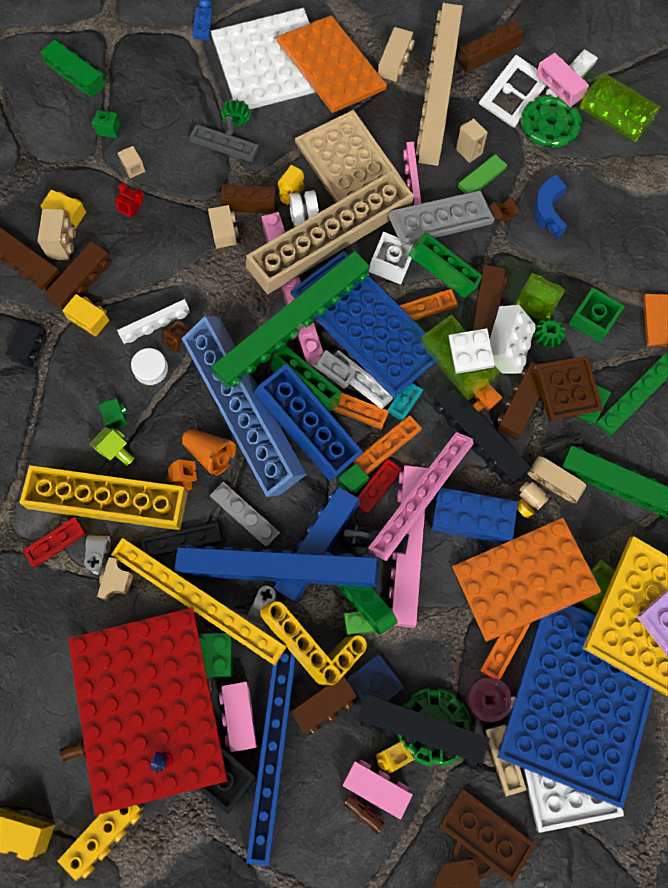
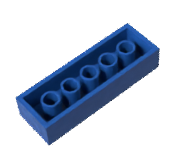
(307, 422)

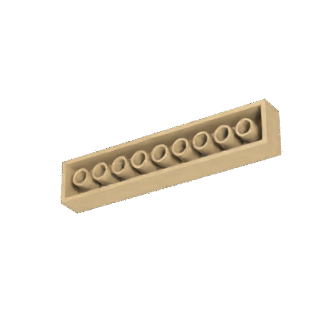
(437, 97)
(327, 232)

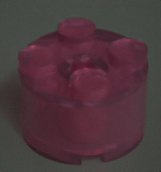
(500, 700)

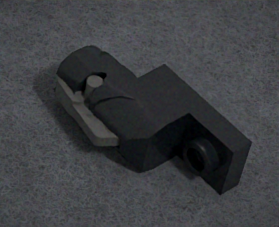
(363, 537)

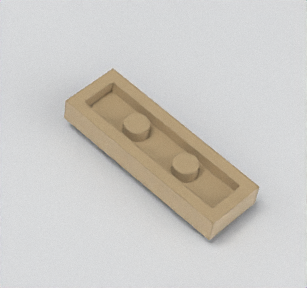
(509, 774)

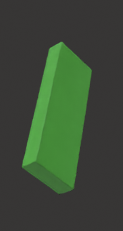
(482, 175)

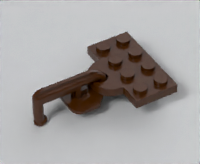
(485, 840)

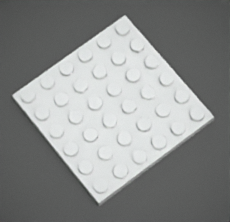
(257, 64)

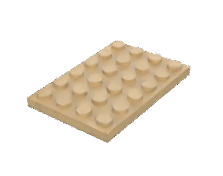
(344, 155)

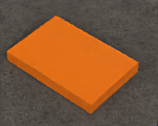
(656, 319)

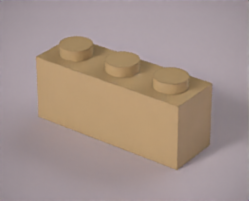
(396, 54)

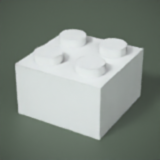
(391, 258)

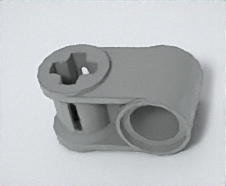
(97, 550)
(254, 613)

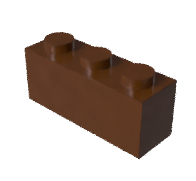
(249, 198)
(324, 706)

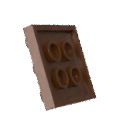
(568, 388)

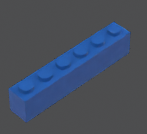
(322, 535)

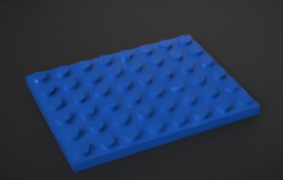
(575, 712)

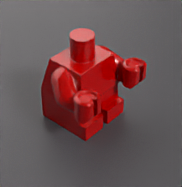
(129, 200)

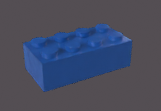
(474, 516)

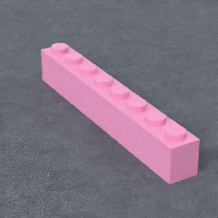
(407, 567)

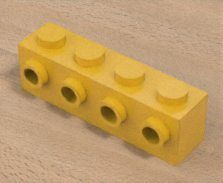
(96, 840)

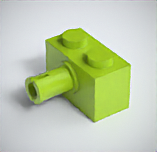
(110, 444)

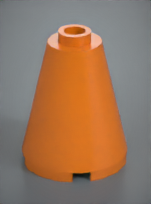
(209, 450)

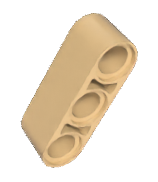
(557, 479)

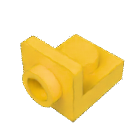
(393, 758)

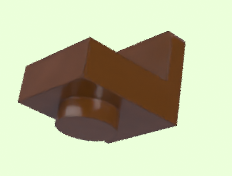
(505, 211)

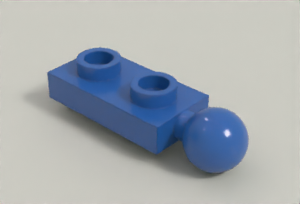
(203, 20)

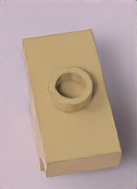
(114, 580)

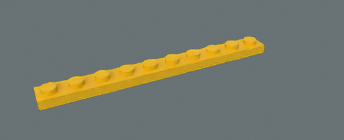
(203, 603)

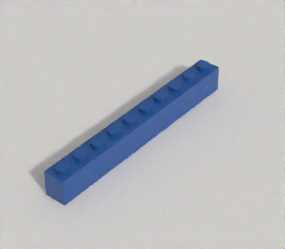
(278, 566)
(271, 760)

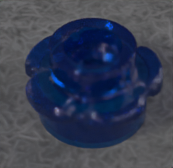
(159, 762)

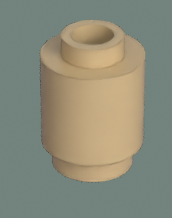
(533, 495)

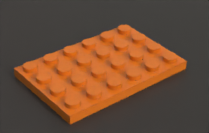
(331, 63)
(525, 579)

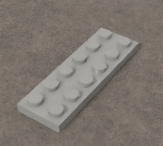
(441, 217)

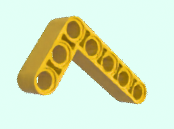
(311, 648)

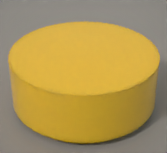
(524, 508)

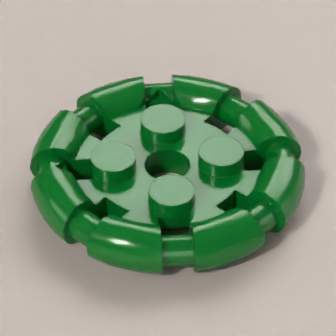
(557, 115)
(439, 712)

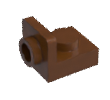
(174, 334)

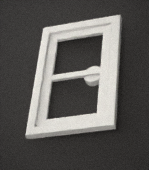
(507, 88)

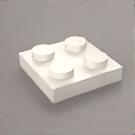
(471, 351)

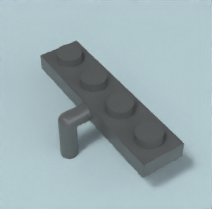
(224, 142)

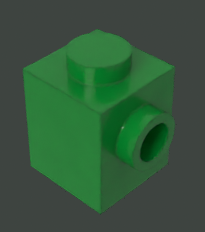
(106, 123)
(113, 413)
(352, 479)

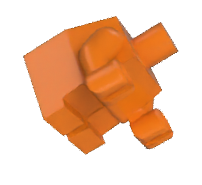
(182, 473)

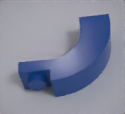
(544, 213)

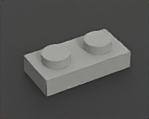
(334, 369)

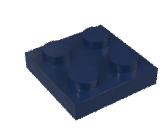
(375, 680)

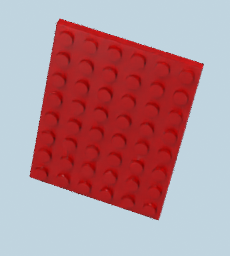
(143, 694)

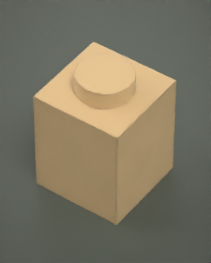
(131, 162)

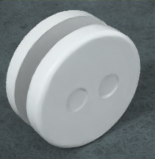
(149, 366)

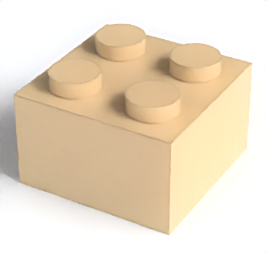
(56, 234)

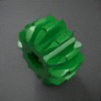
(237, 110)
(549, 333)

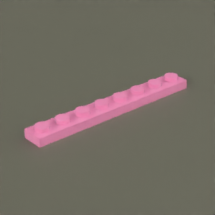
(420, 496)

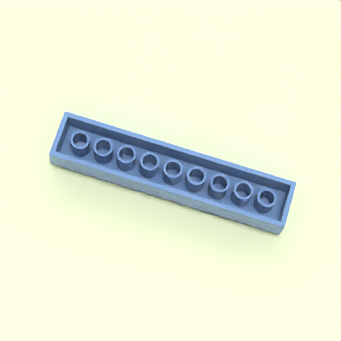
(248, 419)

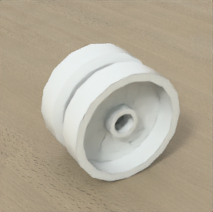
(303, 211)

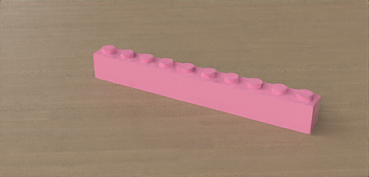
(308, 337)

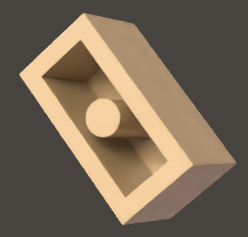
(471, 140)
(222, 226)

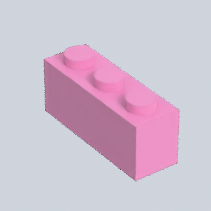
(562, 79)
(238, 717)
(378, 788)

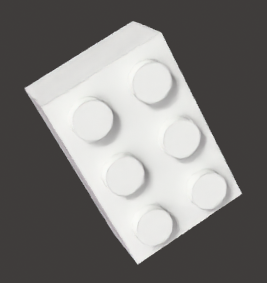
(511, 338)

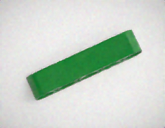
(370, 607)

